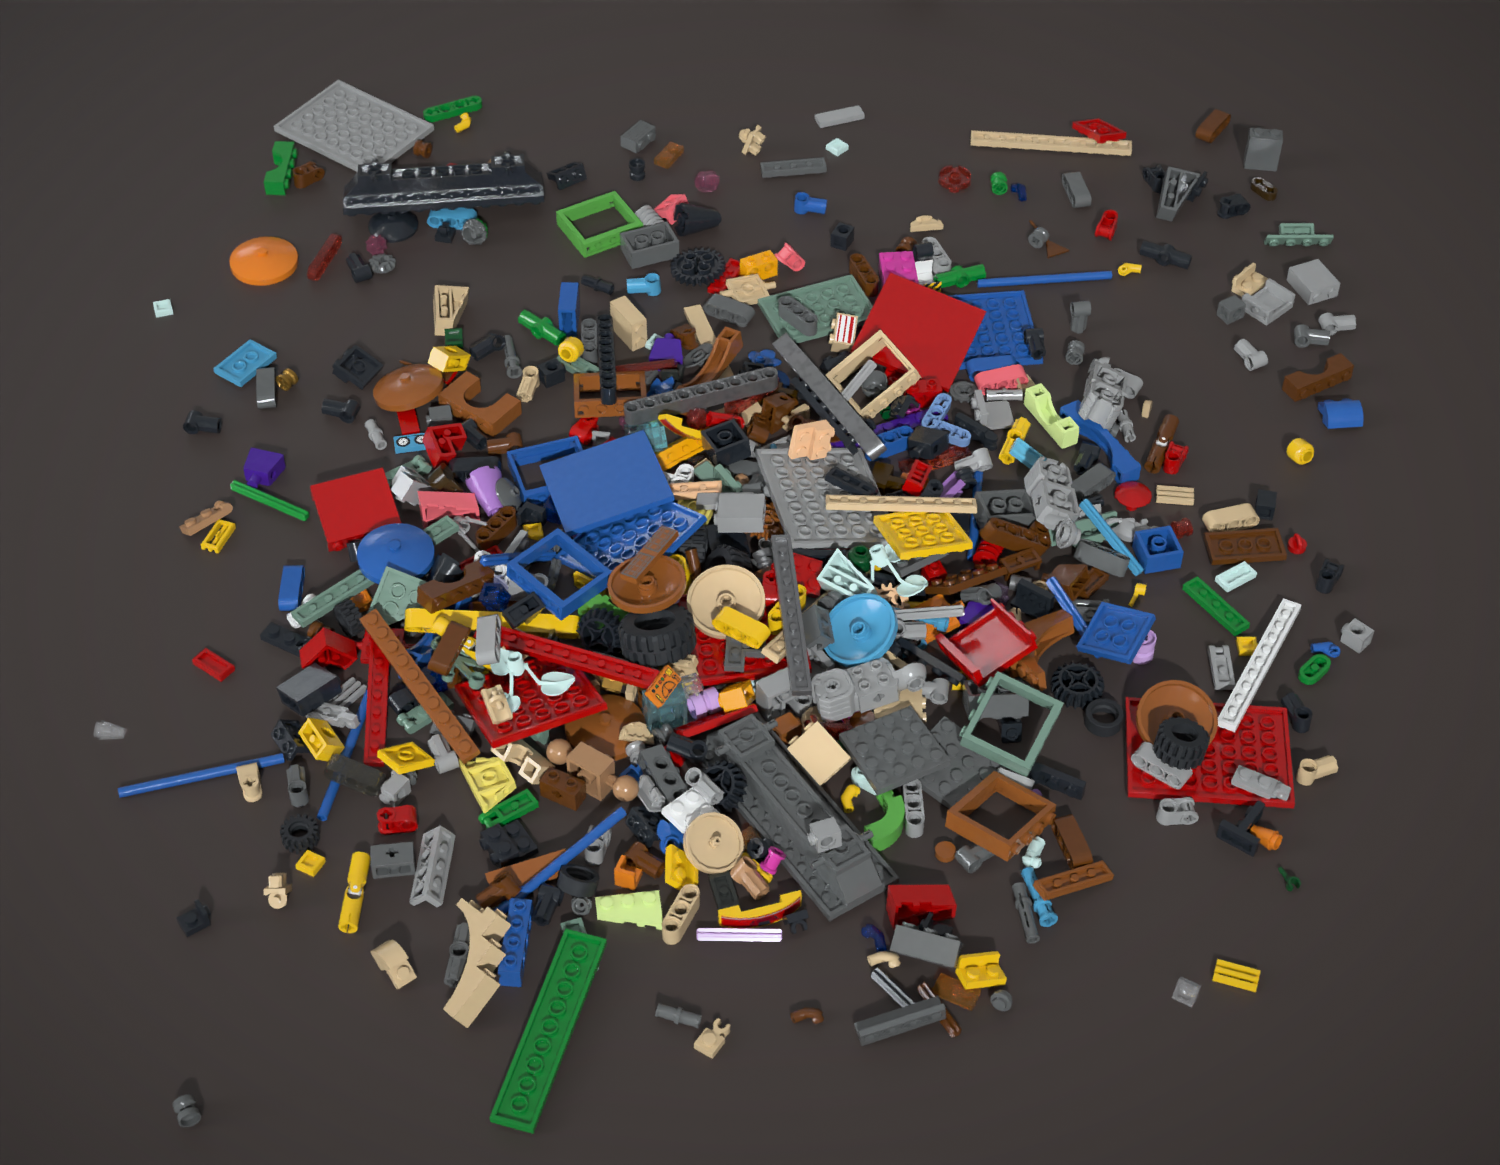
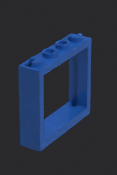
(535, 454)
(553, 603)

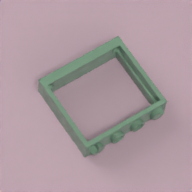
(998, 755)

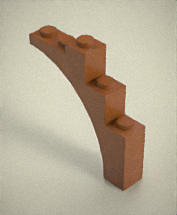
(1048, 631)

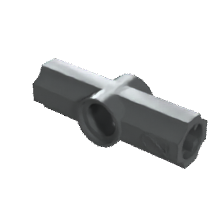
(457, 963)

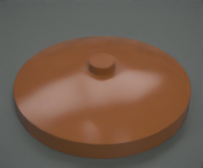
(408, 387)
(656, 590)
(1174, 700)
(604, 727)

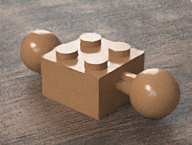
(594, 768)

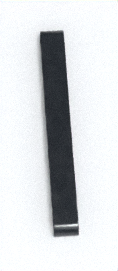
(606, 353)

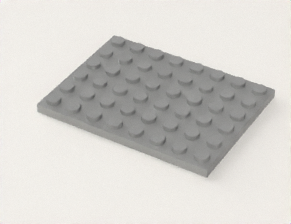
(353, 127)
(799, 499)

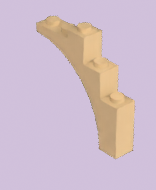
(484, 956)

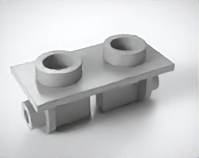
(650, 795)

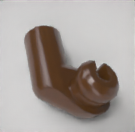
(807, 1012)

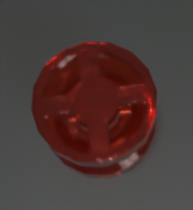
(1182, 528)

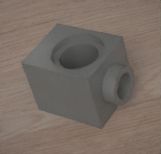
(1231, 309)

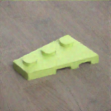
(637, 908)

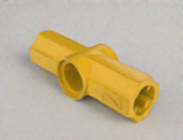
(1019, 429)

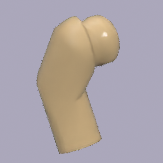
(884, 956)

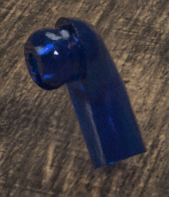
(879, 938)

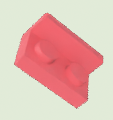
(667, 207)

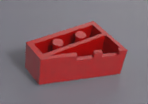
(915, 902)

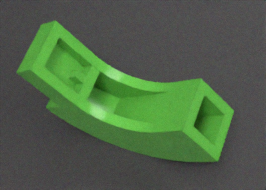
(891, 825)

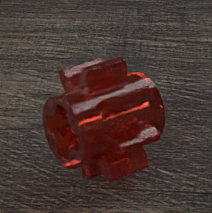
(696, 419)

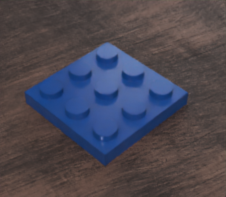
(1116, 632)

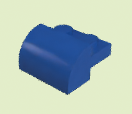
(1341, 413)

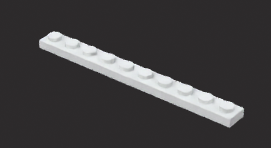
(1258, 665)

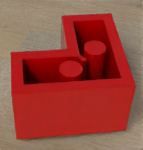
(443, 442)
(327, 649)

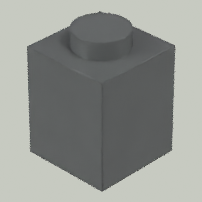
(439, 416)

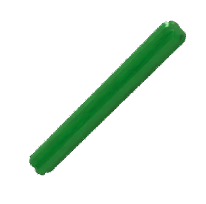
(270, 500)

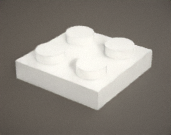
(686, 809)

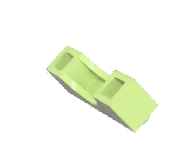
(1039, 403)

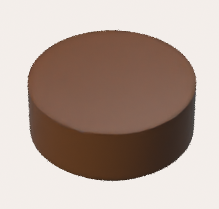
(945, 851)

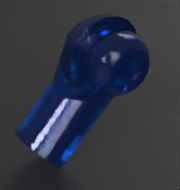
(1021, 190)

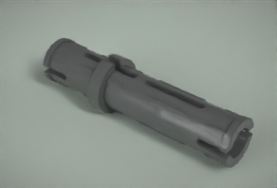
(1024, 905)

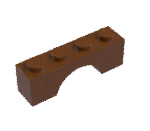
(1301, 385)
(439, 595)

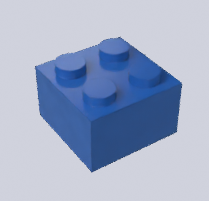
(1157, 549)

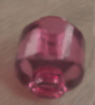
(707, 181)

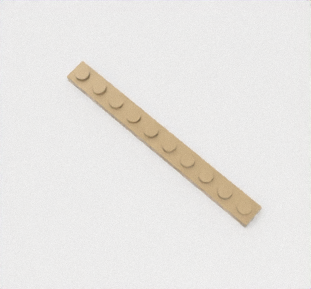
(1049, 142)

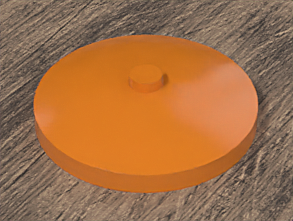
(264, 261)

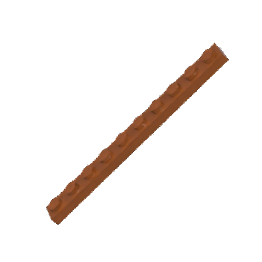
(420, 686)

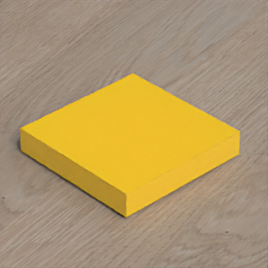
(405, 758)

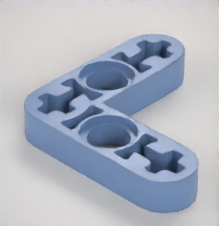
(939, 424)

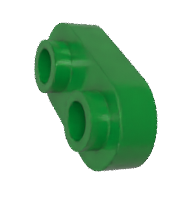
(1311, 672)

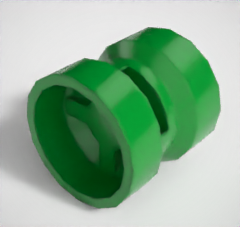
(999, 183)

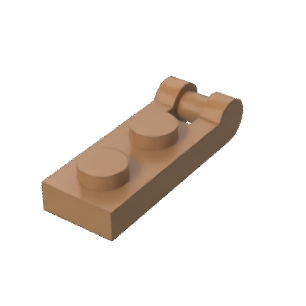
(206, 518)

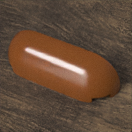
(526, 870)

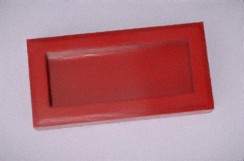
(213, 664)

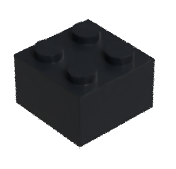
(726, 443)

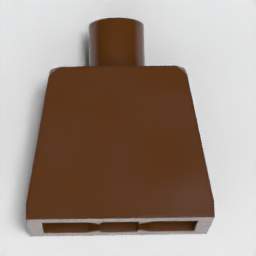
(775, 408)
(1071, 577)

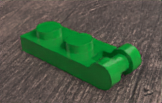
(509, 809)

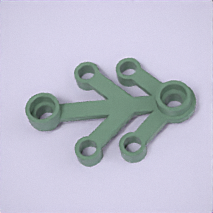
(475, 679)

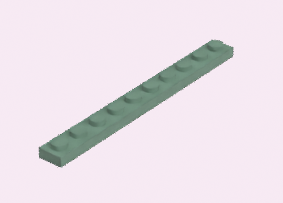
(358, 582)

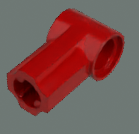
(716, 418)

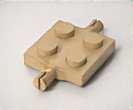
(747, 289)

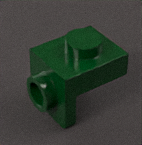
(454, 337)

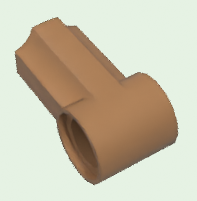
(745, 873)

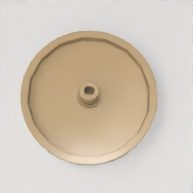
(713, 843)

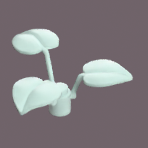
(883, 556)
(512, 662)

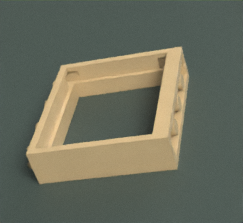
(861, 356)

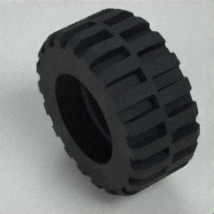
(657, 636)

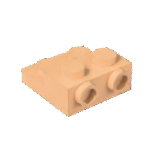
(811, 440)

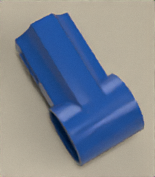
(805, 204)

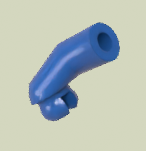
(1327, 648)

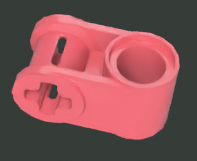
(790, 257)

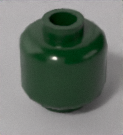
(860, 558)

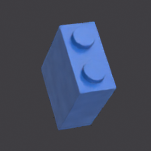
(569, 308)

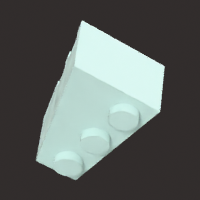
(843, 577)

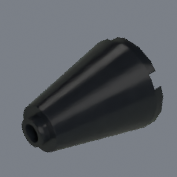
(694, 219)
(445, 569)

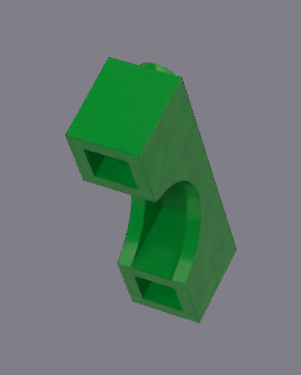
(278, 180)

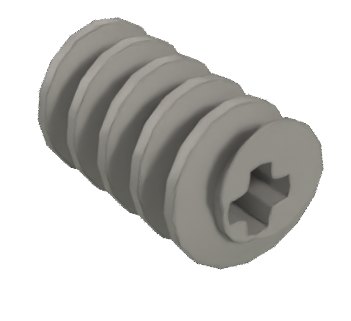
(648, 216)

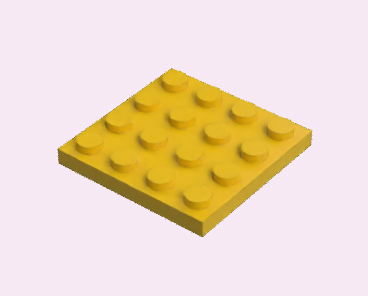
(922, 533)

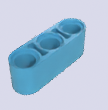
(454, 217)

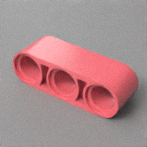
(1001, 378)

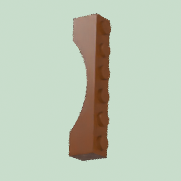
(724, 351)

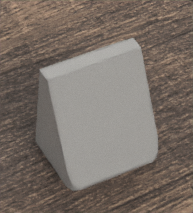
(600, 437)

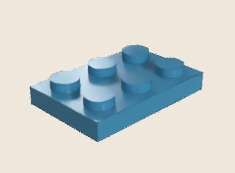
(243, 362)

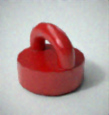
(1297, 544)

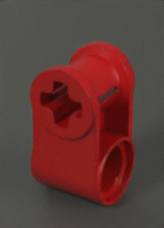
(1107, 225)
(584, 429)
(1174, 458)
(770, 588)
(399, 819)

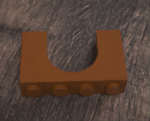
(490, 419)

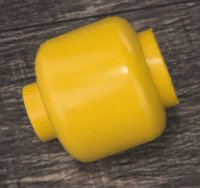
(570, 349)
(1300, 451)

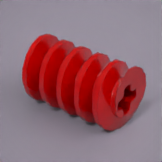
(987, 553)

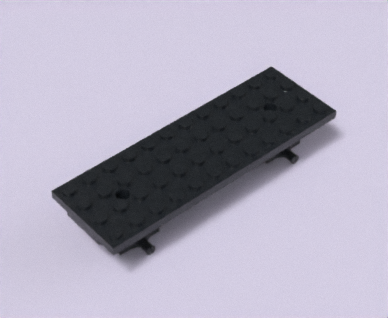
(400, 190)

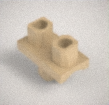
(752, 140)
(686, 666)
(496, 704)
(278, 890)

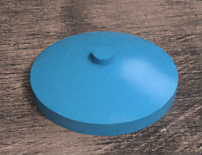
(862, 629)

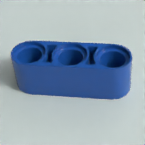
(979, 365)
(894, 440)
(291, 587)

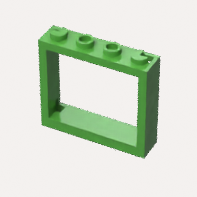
(602, 241)

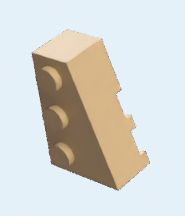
(448, 307)

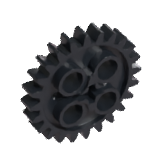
(709, 268)

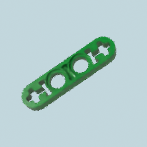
(467, 105)

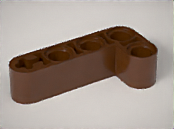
(1016, 537)

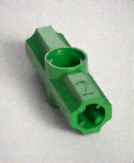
(960, 276)
(541, 327)

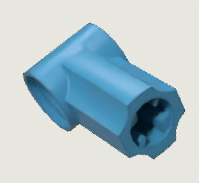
(649, 285)

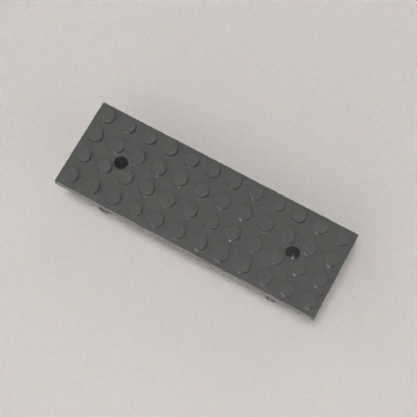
(783, 804)

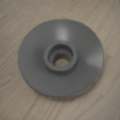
(698, 356)
(508, 493)

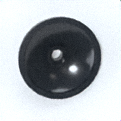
(393, 226)

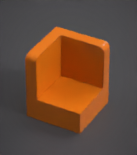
(626, 875)

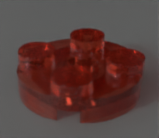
(954, 178)

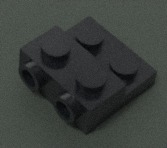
(356, 367)
(507, 844)

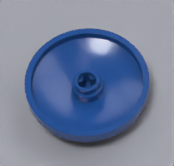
(398, 547)

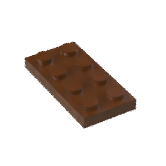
(1245, 545)
(966, 579)

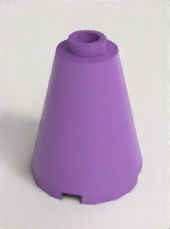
(482, 484)

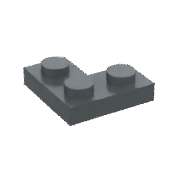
(736, 653)

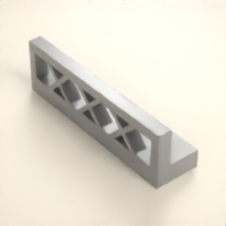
(435, 866)

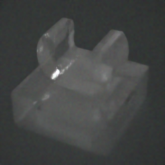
(691, 684)
(1186, 991)

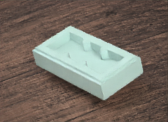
(1236, 576)

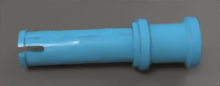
(1040, 906)

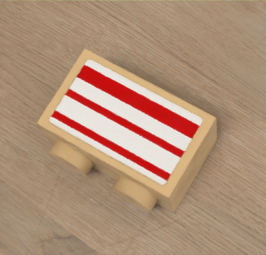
(843, 333)

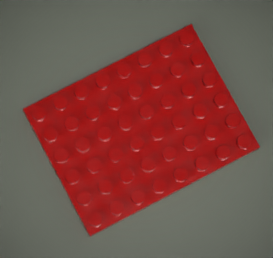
(1257, 744)

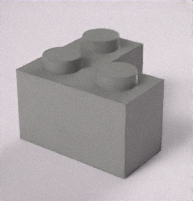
(407, 483)
(773, 693)

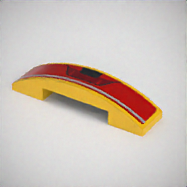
(674, 424)
(762, 916)

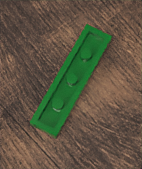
(1216, 606)

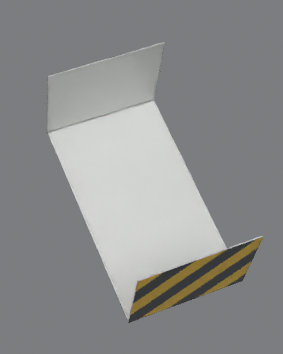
(925, 275)

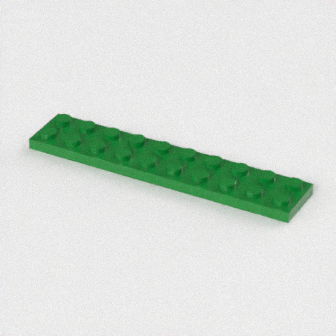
(548, 1031)

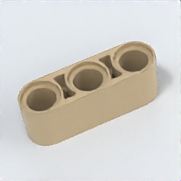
(1231, 518)
(686, 904)

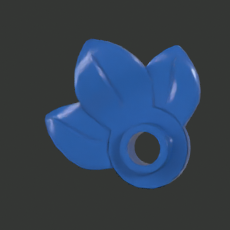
(765, 357)
(661, 387)
(669, 833)

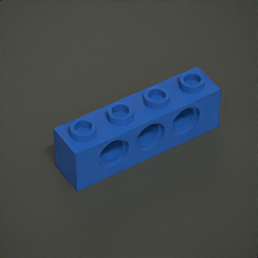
(516, 943)

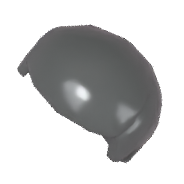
(875, 384)

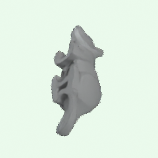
(1127, 527)

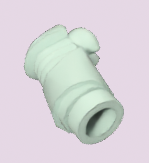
(1033, 852)

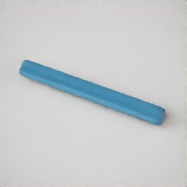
(1110, 535)

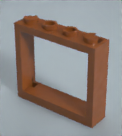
(591, 383)
(959, 822)

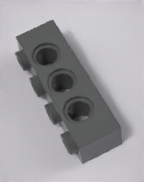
(658, 765)

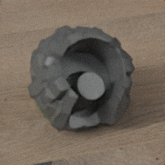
(474, 231)

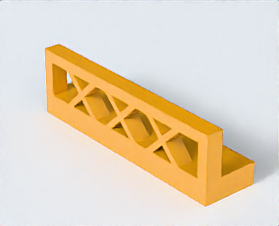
(678, 451)

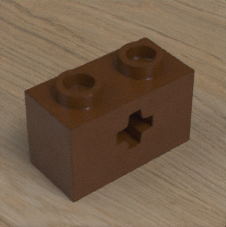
(562, 788)

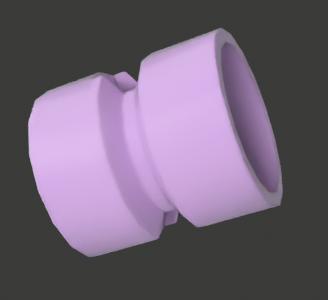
(1146, 650)
(705, 702)

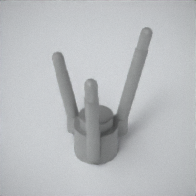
(464, 527)

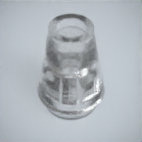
(108, 731)

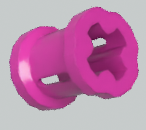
(772, 860)

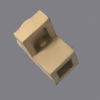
(394, 960)

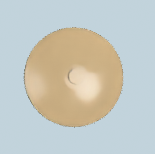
(724, 587)

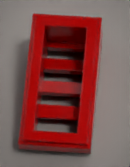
(916, 478)

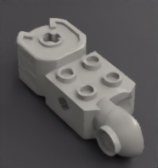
(1103, 393)
(1054, 499)
(863, 687)

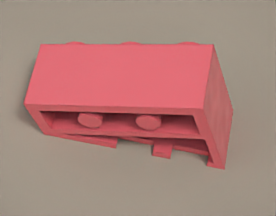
(439, 504)

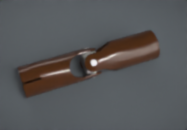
(1160, 446)

